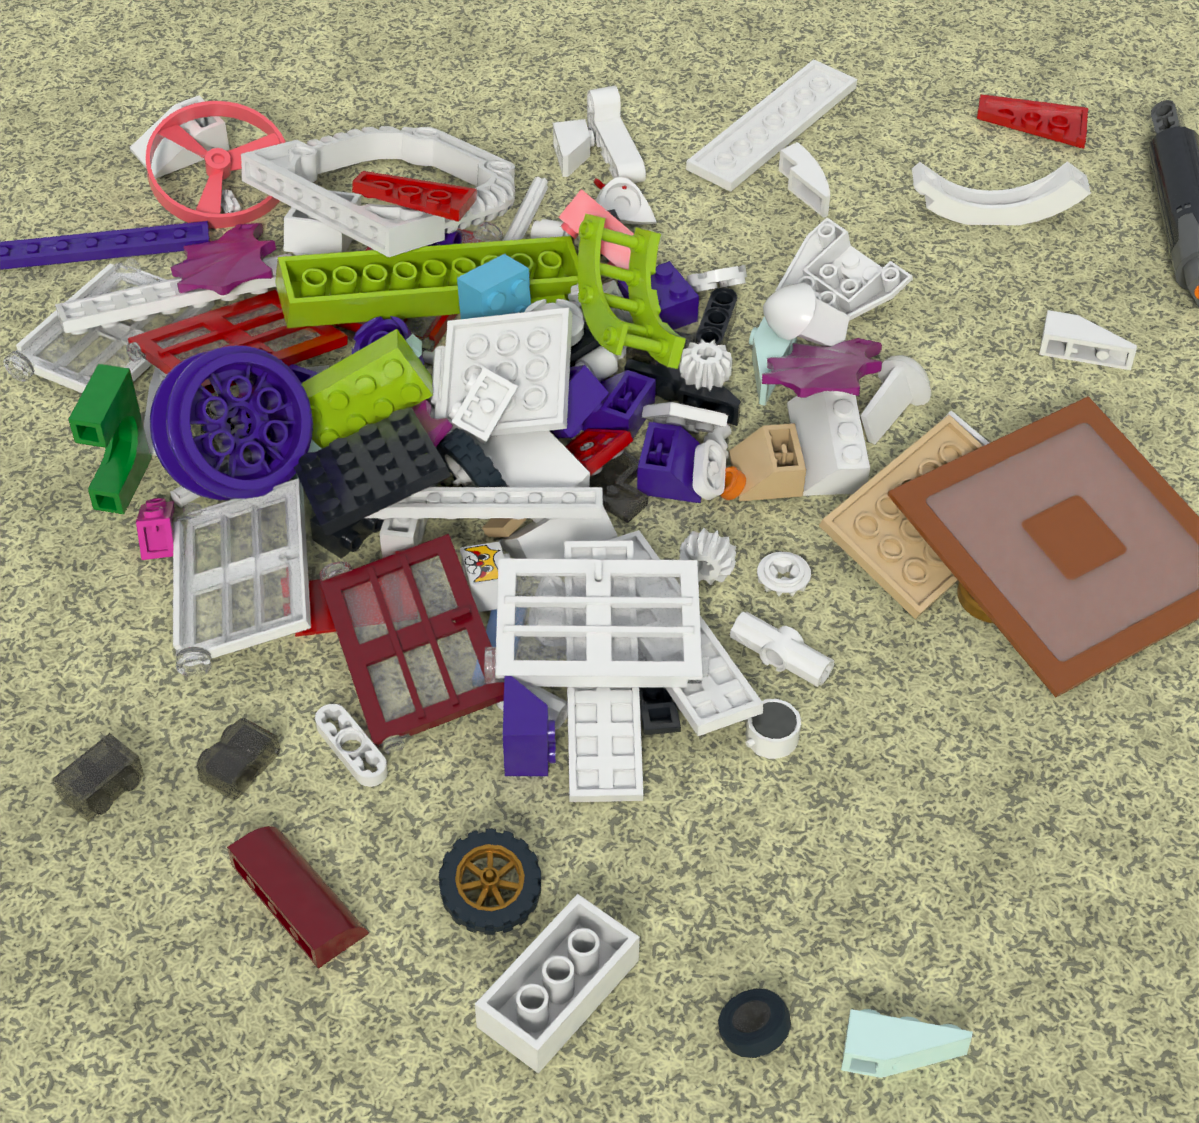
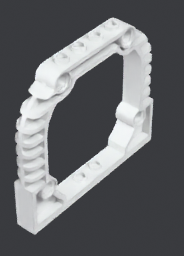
(292, 166)

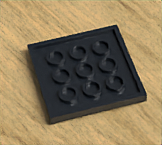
(370, 470)

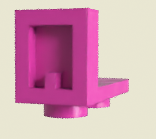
(155, 528)

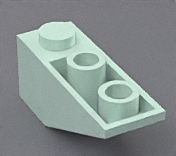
(891, 1045)

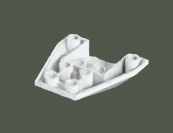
(842, 273)

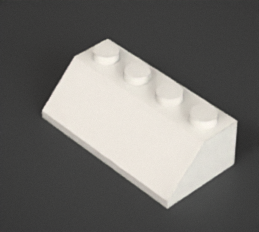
(830, 442)

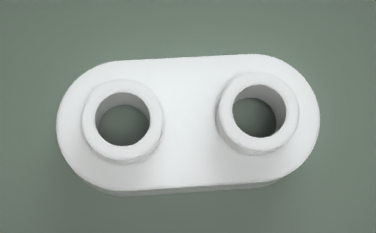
(709, 470)

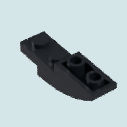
(673, 387)

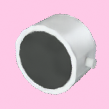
(774, 731)

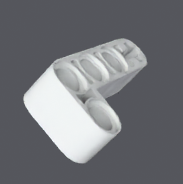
(612, 135)

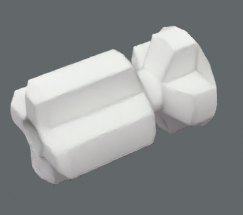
(229, 202)

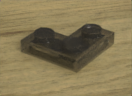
(617, 494)

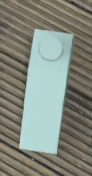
(766, 345)

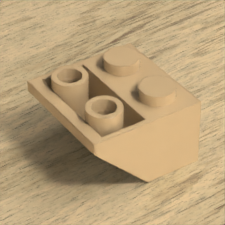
(771, 463)

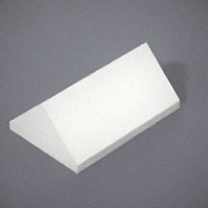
(547, 536)

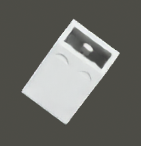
(169, 156)

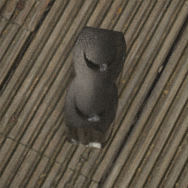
(237, 758)

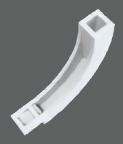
(1002, 207)

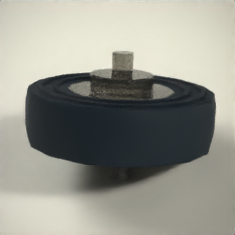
(754, 1023)

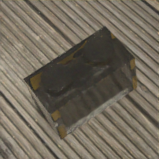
(99, 777)

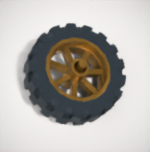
(490, 845)

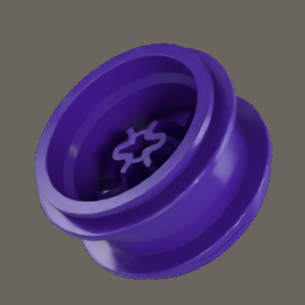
(183, 402)

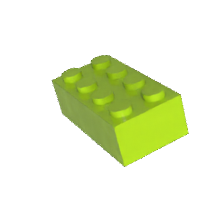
(366, 388)

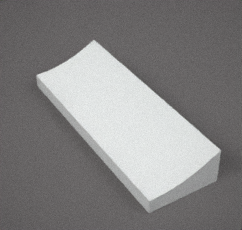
(534, 461)

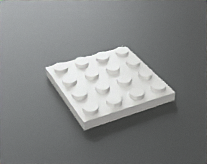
(522, 348)

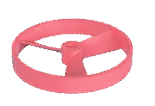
(217, 162)

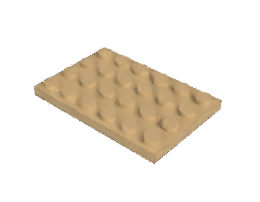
(881, 536)

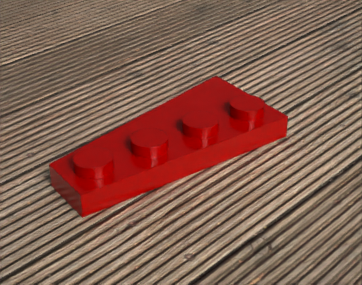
(1043, 119)
(421, 195)

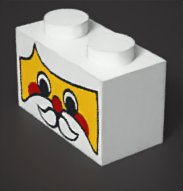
(481, 572)

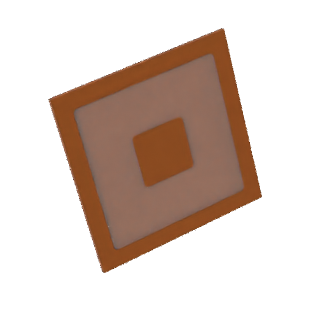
(1064, 542)

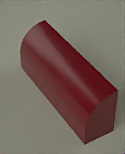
(295, 894)

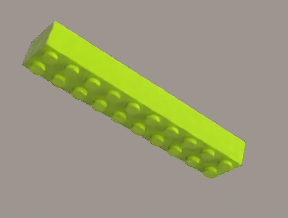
(410, 284)

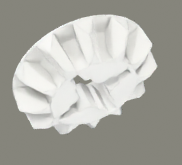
(783, 562)

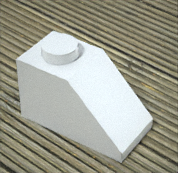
(572, 144)

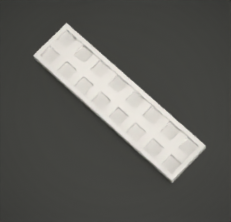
(148, 299)
(722, 696)
(603, 720)

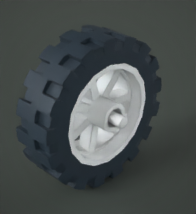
(468, 461)

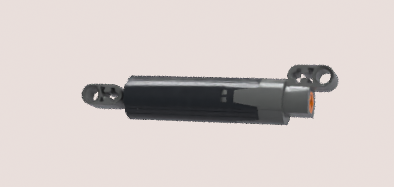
(1176, 178)

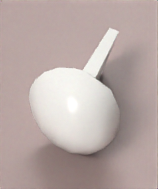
(798, 312)
(902, 384)

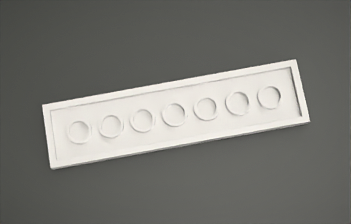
(771, 125)

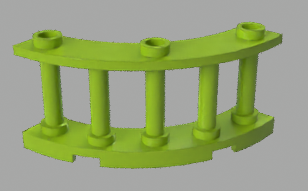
(648, 330)

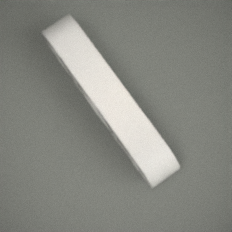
(351, 731)

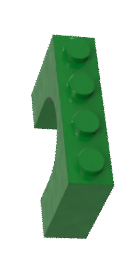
(111, 419)

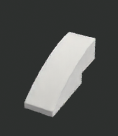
(805, 178)

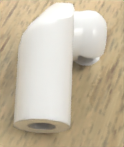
(719, 435)

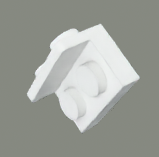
(483, 405)

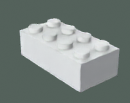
(557, 983)

